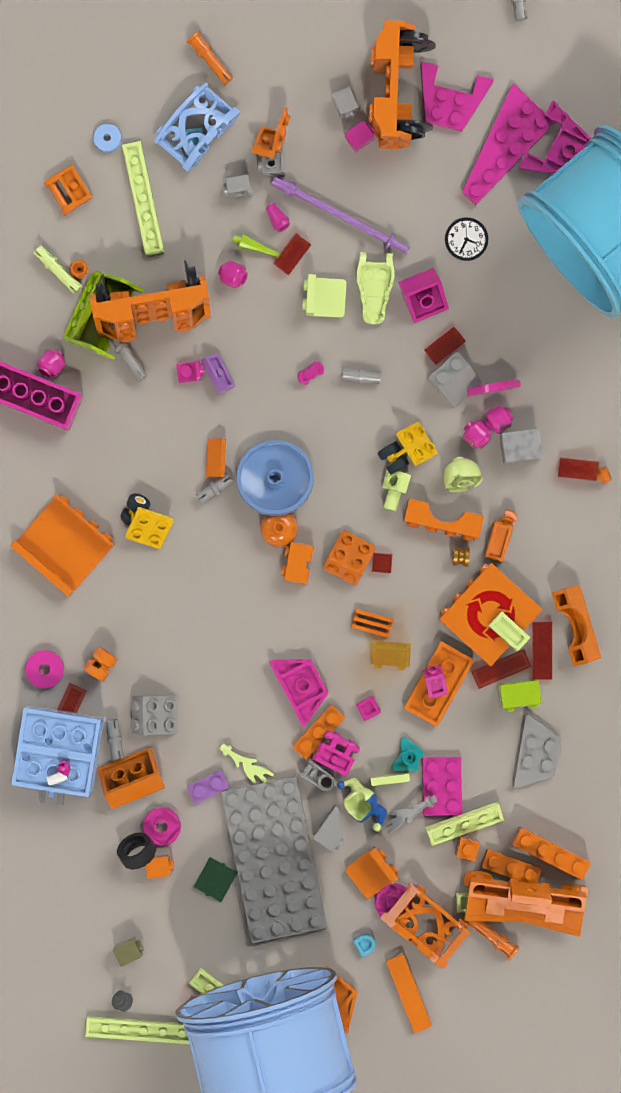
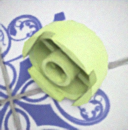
(461, 474)

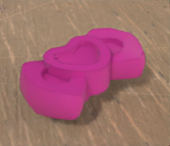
(310, 372)

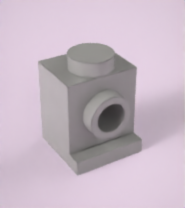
(277, 169)
(237, 186)

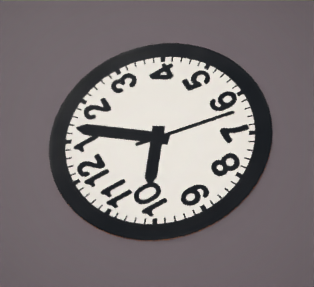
(466, 239)

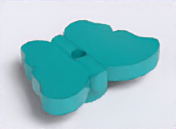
(408, 749)

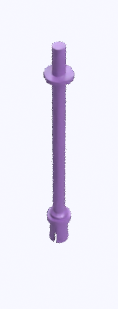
(291, 189)

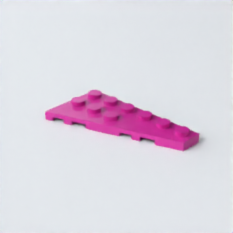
(512, 135)

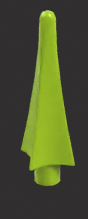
(249, 244)

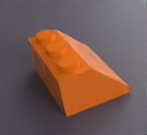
(130, 778)

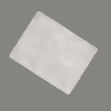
(521, 446)

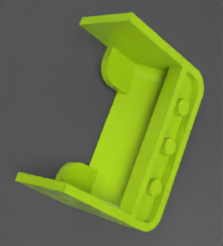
(81, 327)

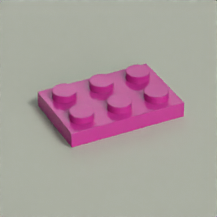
(443, 779)

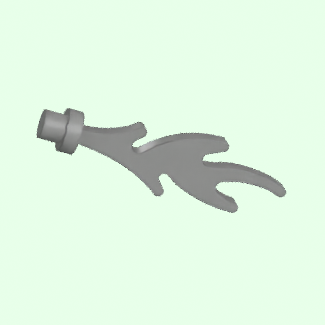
(406, 814)

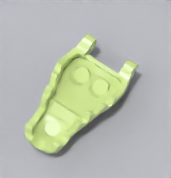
(375, 284)

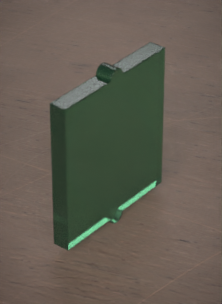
(215, 879)

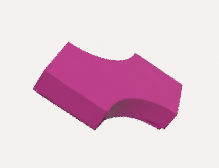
(494, 387)

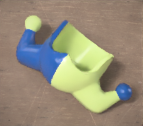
(362, 803)

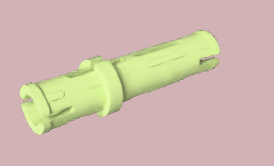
(54, 266)

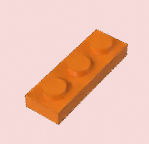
(315, 734)
(511, 867)

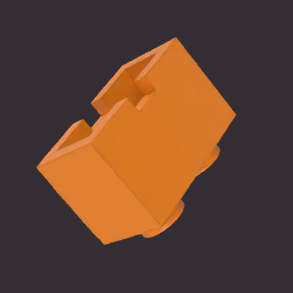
(296, 565)

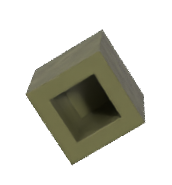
(128, 951)

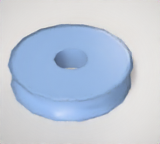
(107, 146)

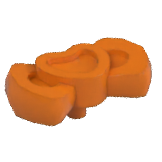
(509, 517)

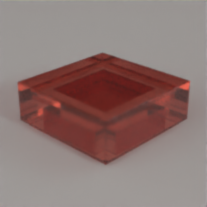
(382, 563)

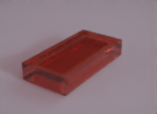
(444, 345)

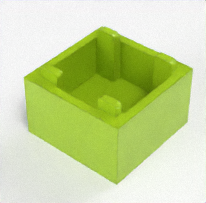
(519, 694)

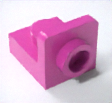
(190, 371)
(435, 681)

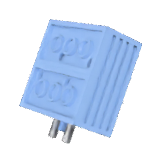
(54, 737)

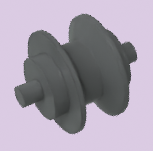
(122, 1001)

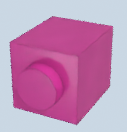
(360, 136)

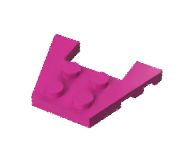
(447, 106)
(567, 144)

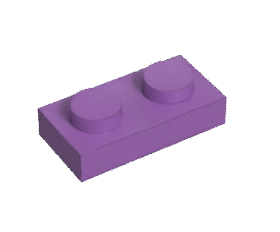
(218, 373)
(207, 787)

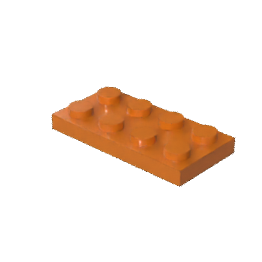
(455, 668)

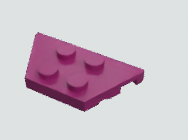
(301, 685)

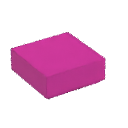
(368, 708)

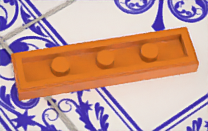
(408, 993)

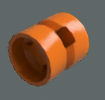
(103, 657)

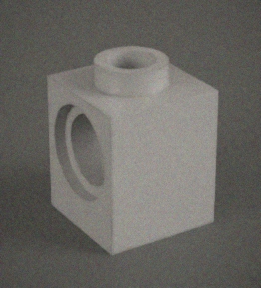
(345, 103)

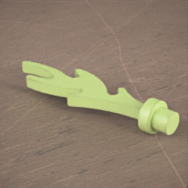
(249, 769)

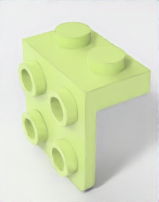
(324, 297)

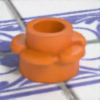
(79, 264)
(604, 475)

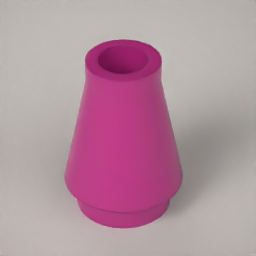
(278, 219)

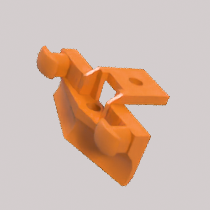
(525, 902)

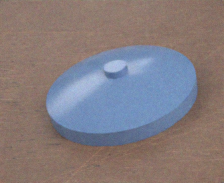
(275, 478)

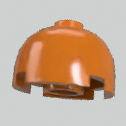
(279, 530)

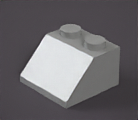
(454, 379)
(330, 830)

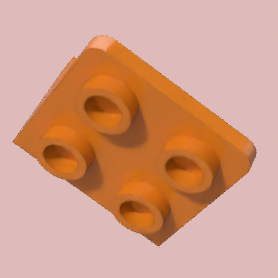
(270, 140)
(349, 557)
(372, 872)

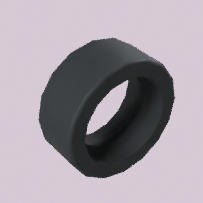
(130, 843)

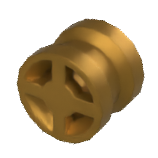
(461, 556)

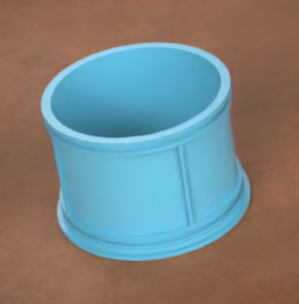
(579, 220)

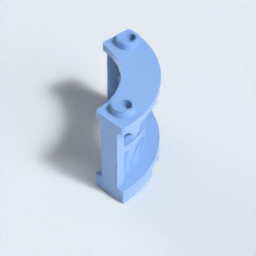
(196, 152)

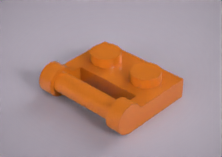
(74, 187)

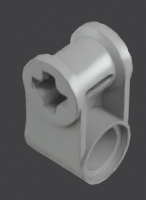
(317, 775)

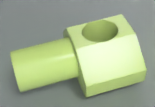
(395, 484)

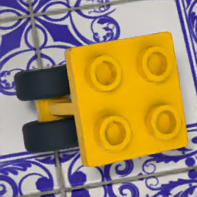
(415, 444)
(145, 525)

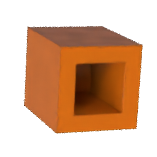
(467, 848)
(160, 867)

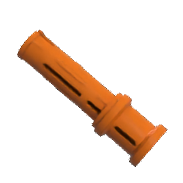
(204, 51)
(499, 941)

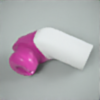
(61, 774)

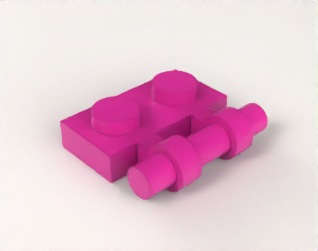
(334, 759)

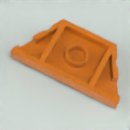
(346, 999)

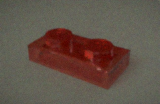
(291, 254)
(578, 469)

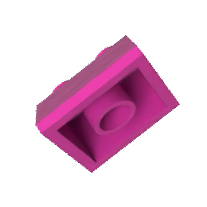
(423, 295)

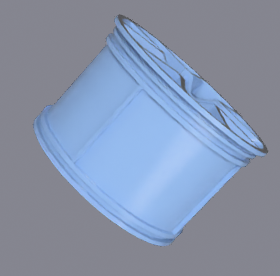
(270, 1035)

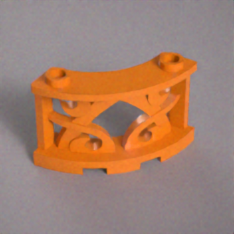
(433, 950)

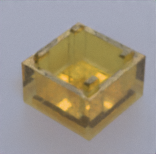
(390, 654)

